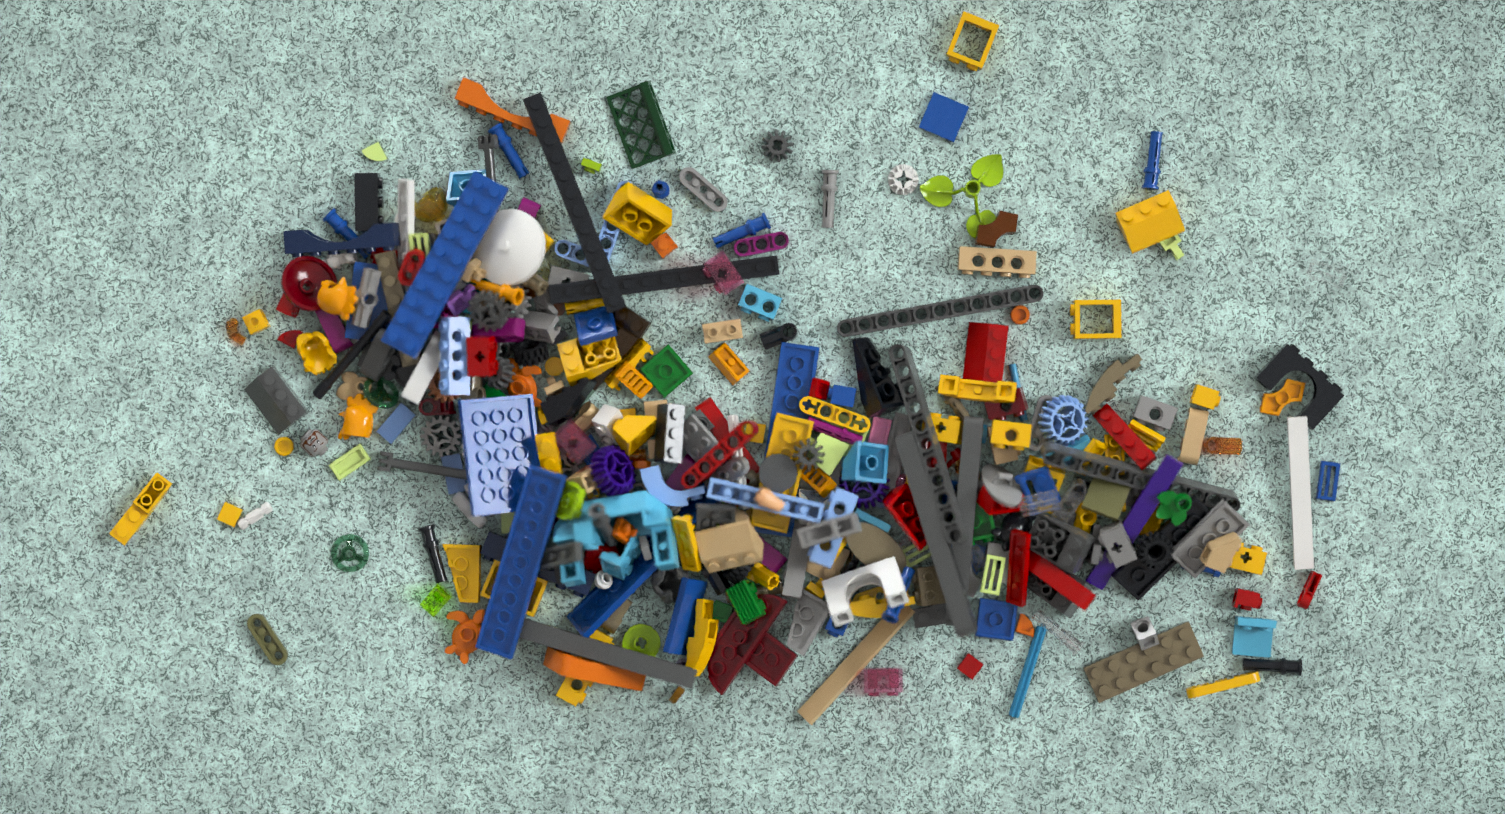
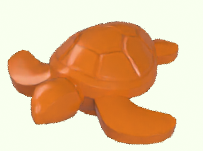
(524, 381)
(465, 633)

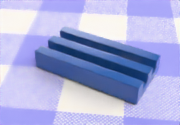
(1320, 480)

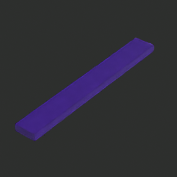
(1138, 515)

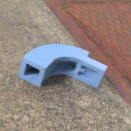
(660, 490)

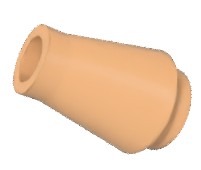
(768, 500)

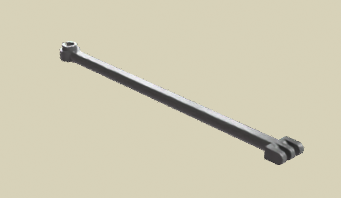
(488, 143)
(430, 468)

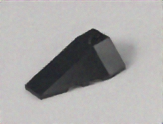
(876, 388)

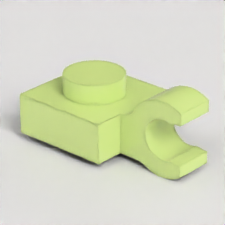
(1171, 243)

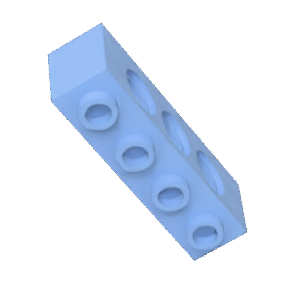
(461, 383)
(848, 501)

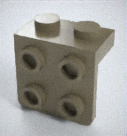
(927, 586)

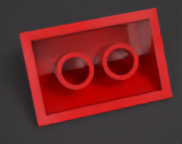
(985, 352)
(903, 509)

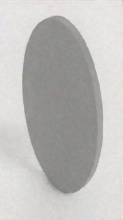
(1001, 485)

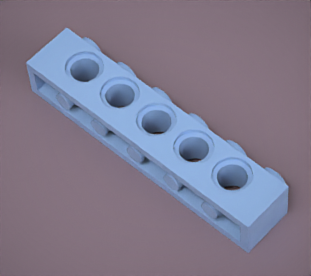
(745, 495)

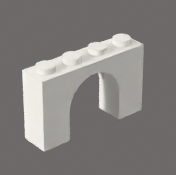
(841, 587)

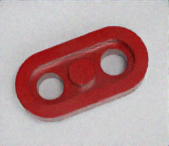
(410, 265)

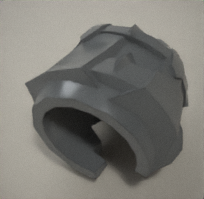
(667, 583)

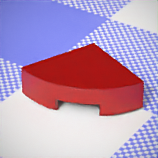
(289, 337)

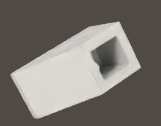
(604, 421)

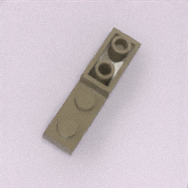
(1104, 387)

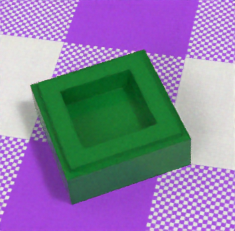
(721, 611)

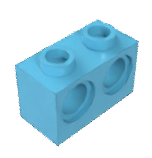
(761, 297)
(588, 535)

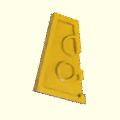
(466, 570)

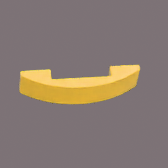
(977, 390)

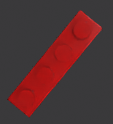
(1124, 437)
(1018, 567)

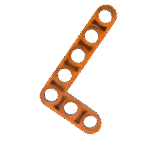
(591, 670)

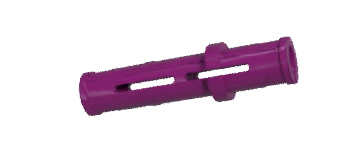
(835, 432)

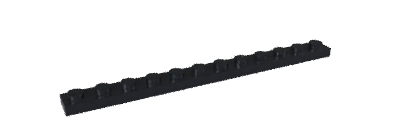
(574, 203)
(661, 280)

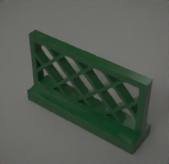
(656, 118)

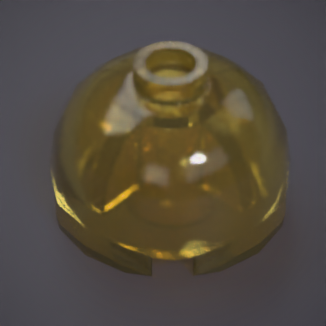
(431, 206)

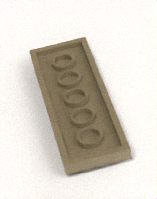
(1134, 667)

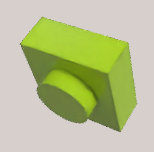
(591, 166)

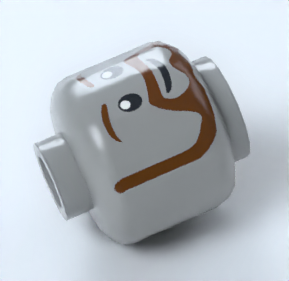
(314, 442)

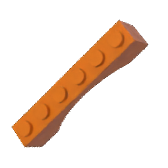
(473, 94)

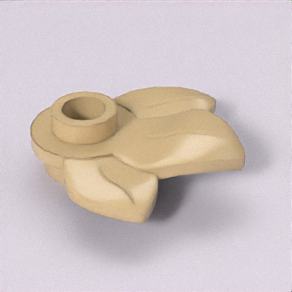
(351, 385)

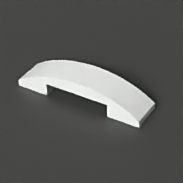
(424, 371)

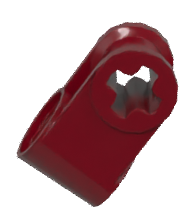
(438, 407)

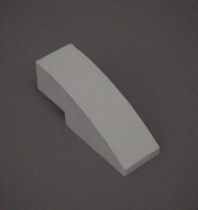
(829, 530)

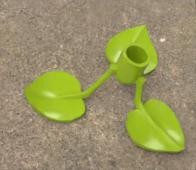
(986, 170)

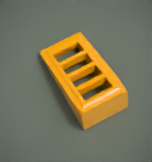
(639, 388)
(824, 486)

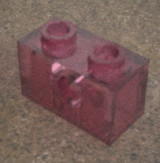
(732, 277)
(583, 446)
(873, 675)

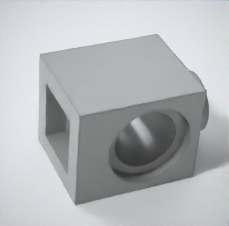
(1148, 638)

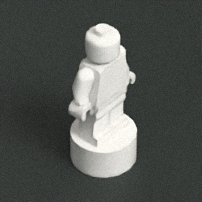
(336, 260)

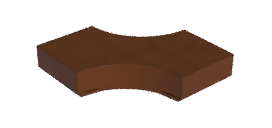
(1003, 225)

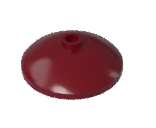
(306, 272)

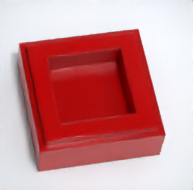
(819, 388)
(970, 666)

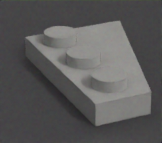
(807, 621)

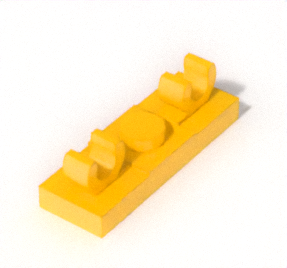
(633, 358)
(687, 543)

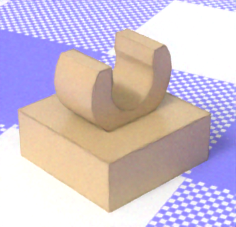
(474, 271)
(554, 387)

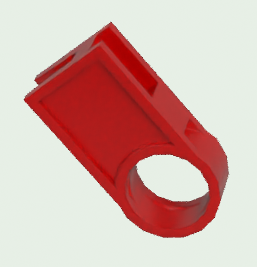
(1309, 590)

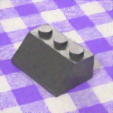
(276, 400)

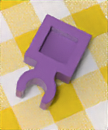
(459, 300)

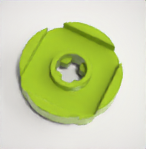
(572, 508)
(645, 632)

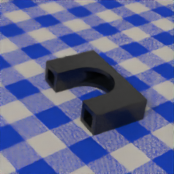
(1325, 394)

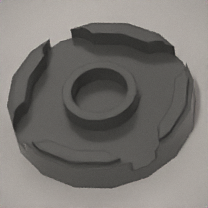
(778, 472)

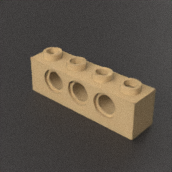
(1027, 260)

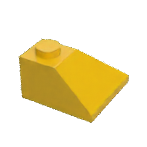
(633, 432)

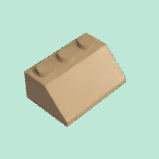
(729, 546)

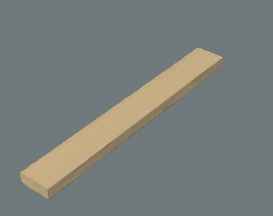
(852, 666)

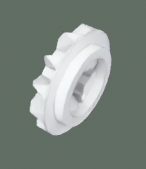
(896, 173)

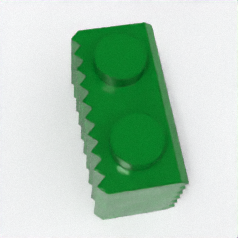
(745, 601)

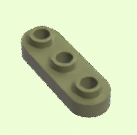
(266, 630)

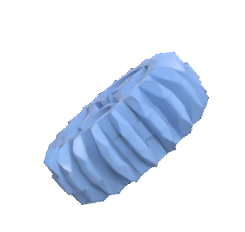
(1072, 415)

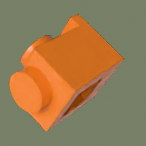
(664, 245)

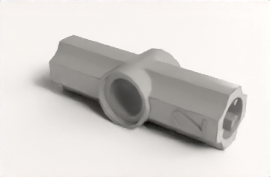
(364, 309)

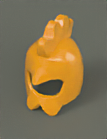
(338, 299)
(357, 418)

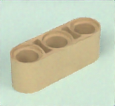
(1194, 435)

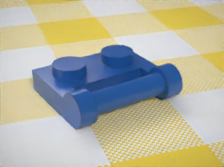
(1041, 480)

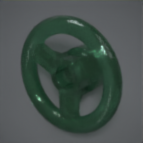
(380, 394)
(349, 541)

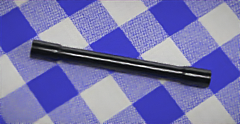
(326, 384)

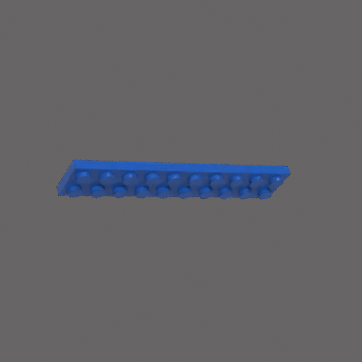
(445, 264)
(793, 381)
(521, 561)
(603, 602)

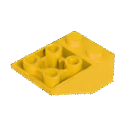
(588, 359)

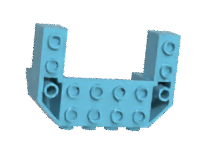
(640, 510)

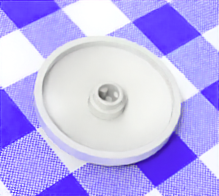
(511, 248)

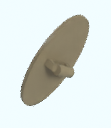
(875, 545)

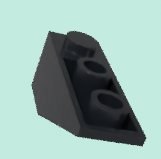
(566, 404)

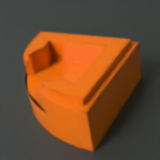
(1024, 626)

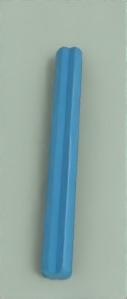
(1027, 672)

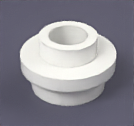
(599, 581)

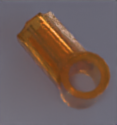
(1223, 445)

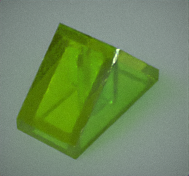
(436, 599)

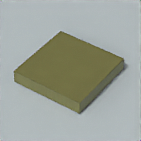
(1106, 498)

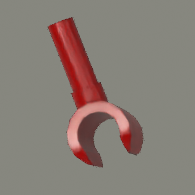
(956, 454)

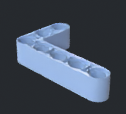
(604, 234)

